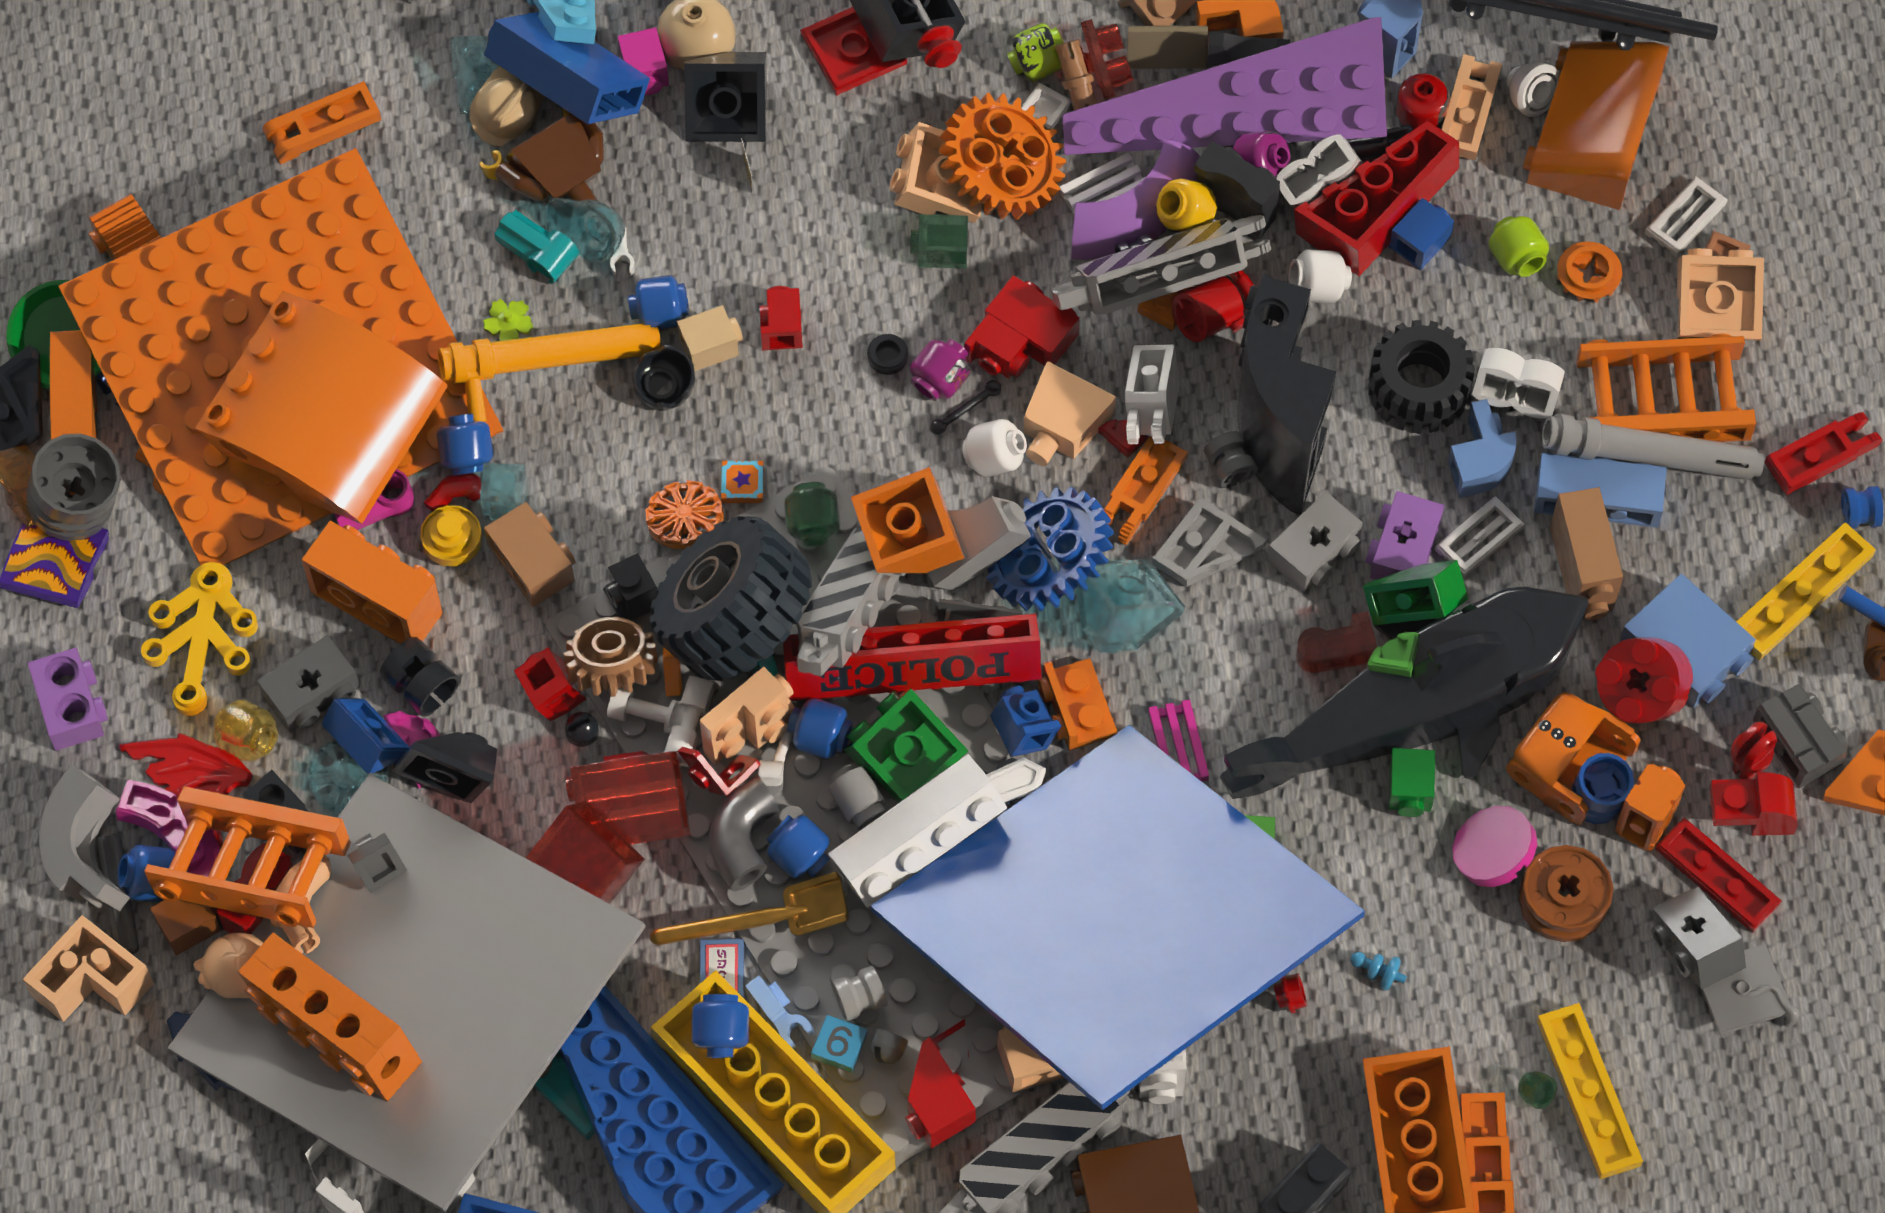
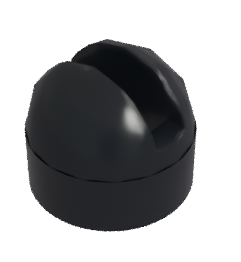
(585, 732)

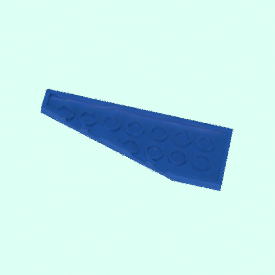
(656, 1125)

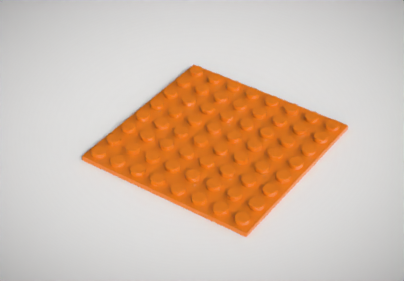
(185, 307)

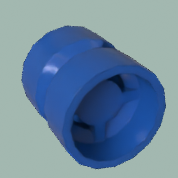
(1604, 786)

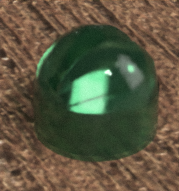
(1537, 1089)

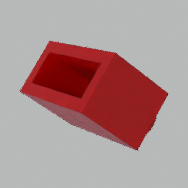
(1037, 318)

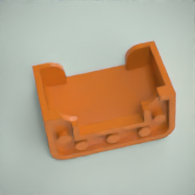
(1596, 119)

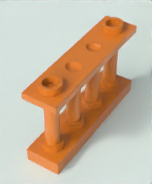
(1721, 426)
(243, 820)

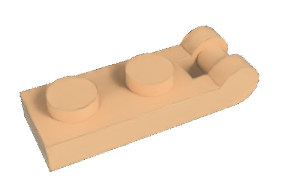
(1471, 104)

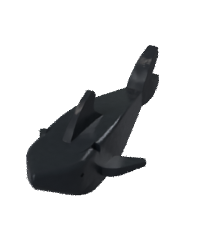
(1461, 682)

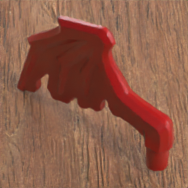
(190, 765)

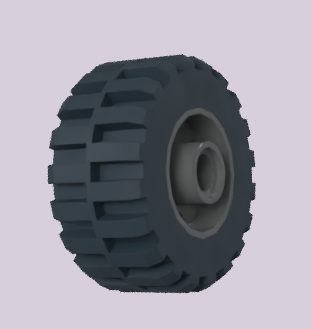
(731, 598)

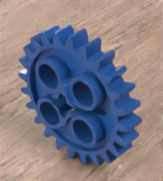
(1076, 537)

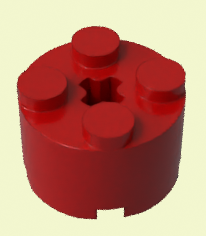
(1665, 691)

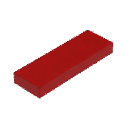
(1718, 875)

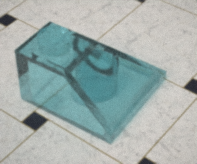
(1126, 605)

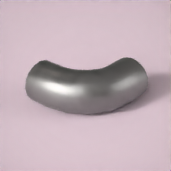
(733, 831)

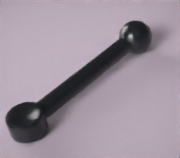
(992, 388)

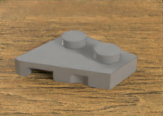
(1206, 544)

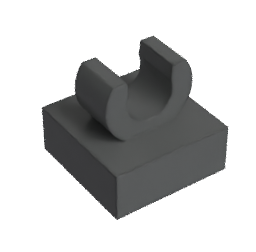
(376, 861)

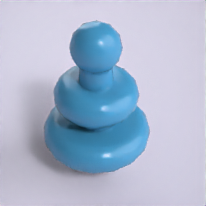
(1376, 967)

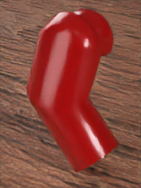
(452, 487)

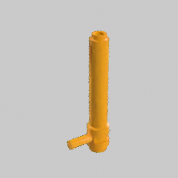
(485, 359)

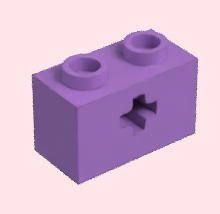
(1409, 518)

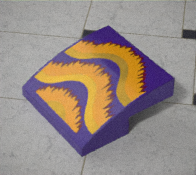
(52, 567)

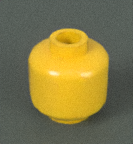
(1185, 205)

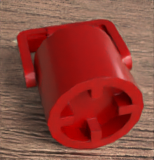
(1211, 306)

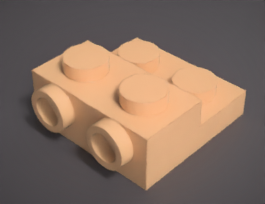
(922, 182)
(1720, 294)
(752, 712)

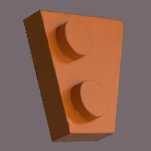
(1863, 779)

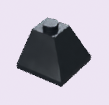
(726, 97)
(451, 764)

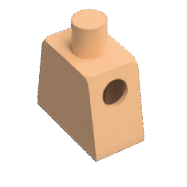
(1064, 414)

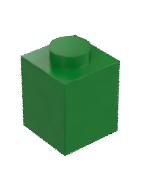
(1411, 781)

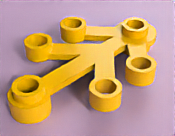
(200, 631)

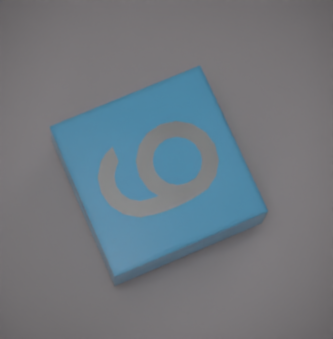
(839, 1043)

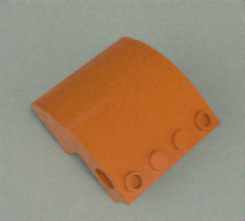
(322, 406)

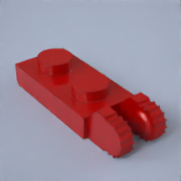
(1820, 453)

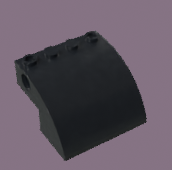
(1279, 394)

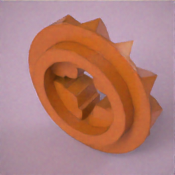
(1579, 257)

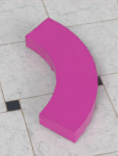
(161, 814)

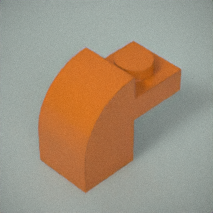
(1250, 17)

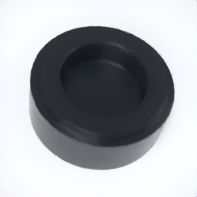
(887, 354)

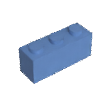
(1629, 490)

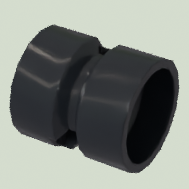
(415, 673)

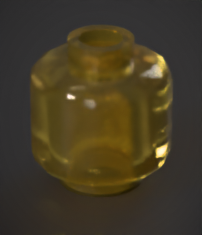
(245, 730)

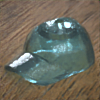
(581, 222)

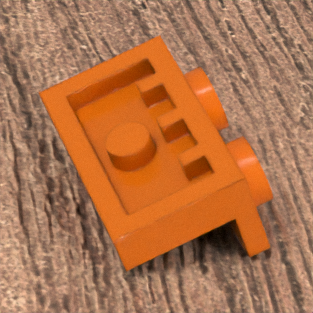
(1077, 703)

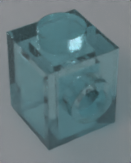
(502, 489)

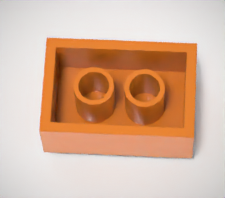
(372, 584)

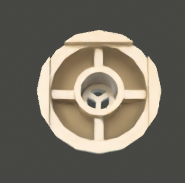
(695, 30)

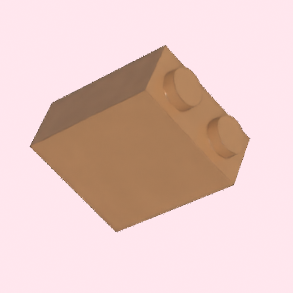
(1586, 550)

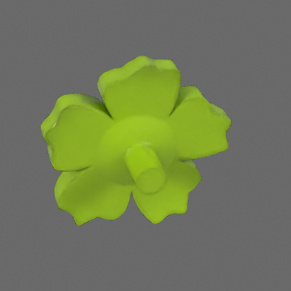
(508, 320)

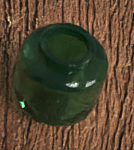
(812, 513)

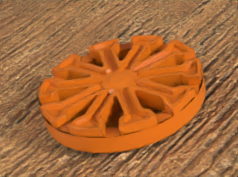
(683, 515)

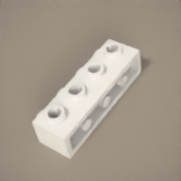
(918, 830)

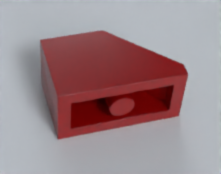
(936, 1099)

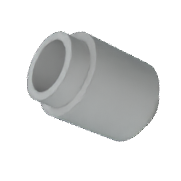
(857, 796)

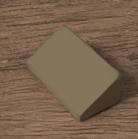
(1167, 47)

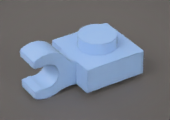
(772, 1001)

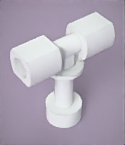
(679, 718)

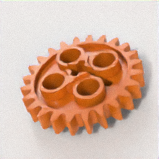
(1002, 156)

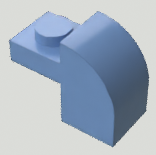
(1488, 459)

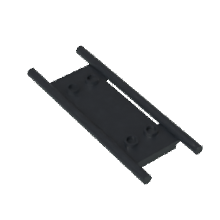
(1609, 16)

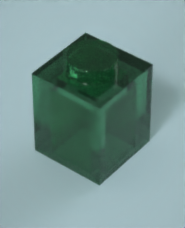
(941, 241)

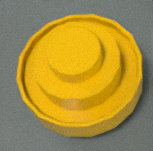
(451, 535)

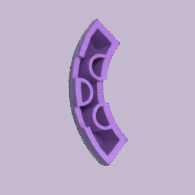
(1131, 214)

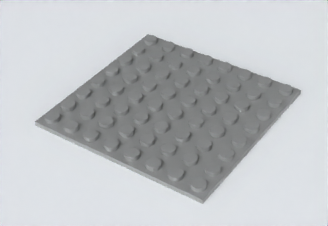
(464, 952)

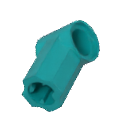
(542, 250)

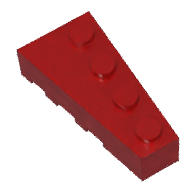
(1365, 207)

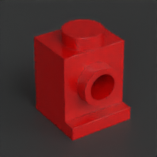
(781, 319)
(998, 348)
(548, 684)

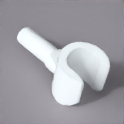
(622, 255)
(772, 771)

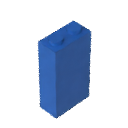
(573, 75)

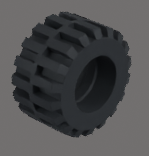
(1415, 404)

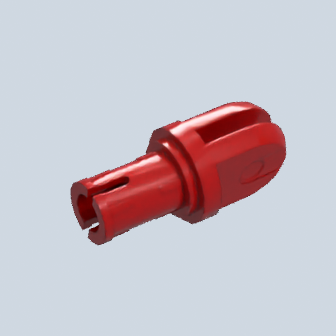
(1753, 750)

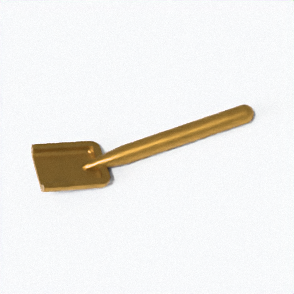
(807, 907)

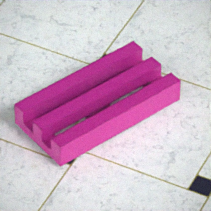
(1171, 711)

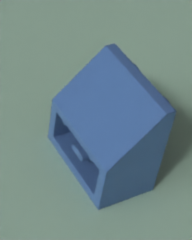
(1400, 29)

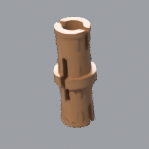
(1076, 76)

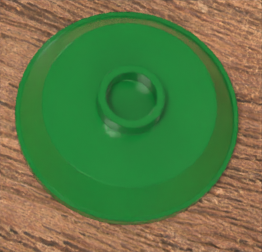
(33, 319)

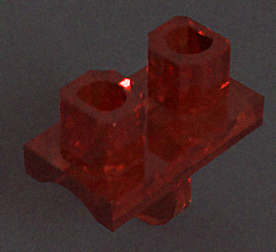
(1100, 42)

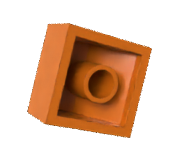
(908, 525)

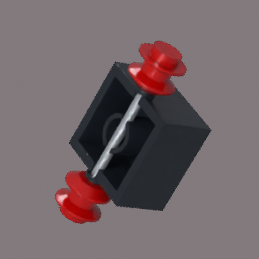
(912, 29)

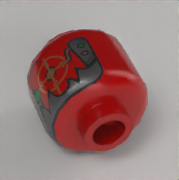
(1422, 99)

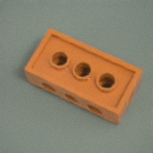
(329, 1017)

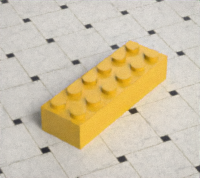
(781, 1107)

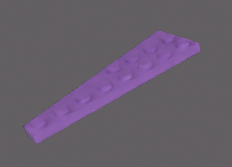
(1298, 90)

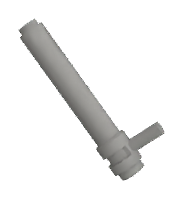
(1592, 439)

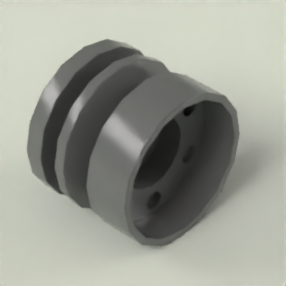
(77, 466)

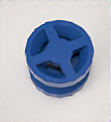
(1862, 507)

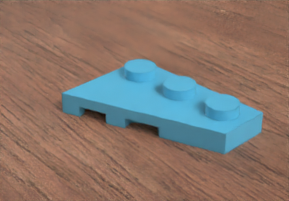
(568, 19)

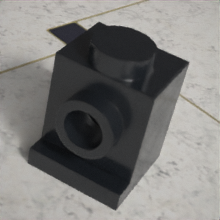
(630, 588)

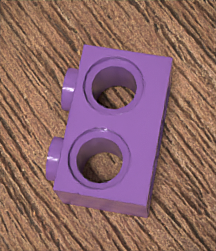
(61, 701)

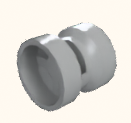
(859, 993)

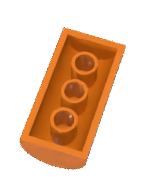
(1418, 1132)

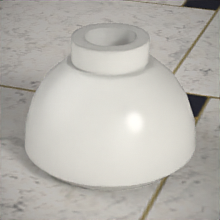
(1532, 87)

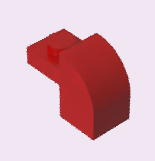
(1761, 802)

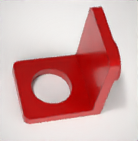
(707, 778)

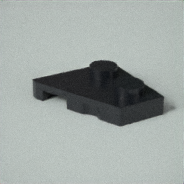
(21, 400)

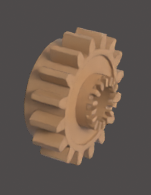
(610, 655)

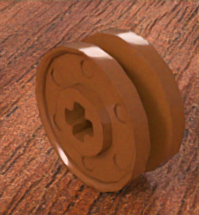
(1569, 916)

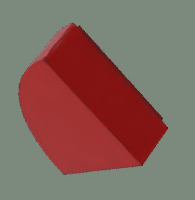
(1115, 433)

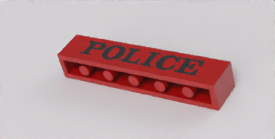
(926, 658)

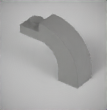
(69, 837)

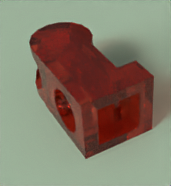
(1336, 648)

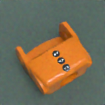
(1560, 745)

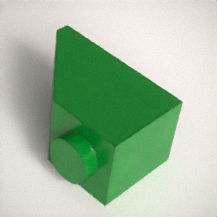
(1416, 593)

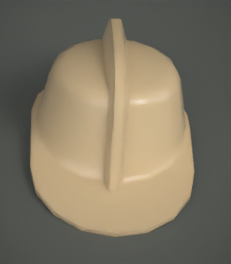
(503, 108)

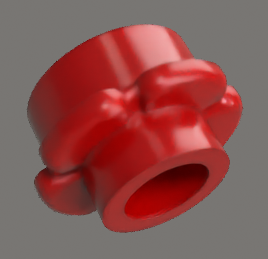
(1290, 993)

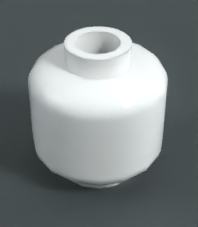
(1322, 273)
(994, 448)

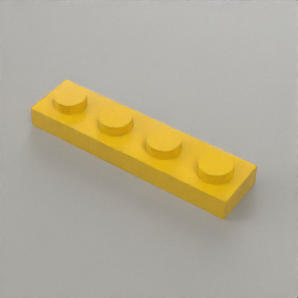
(1805, 588)
(1589, 1091)

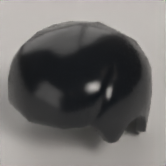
(655, 370)

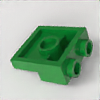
(904, 745)

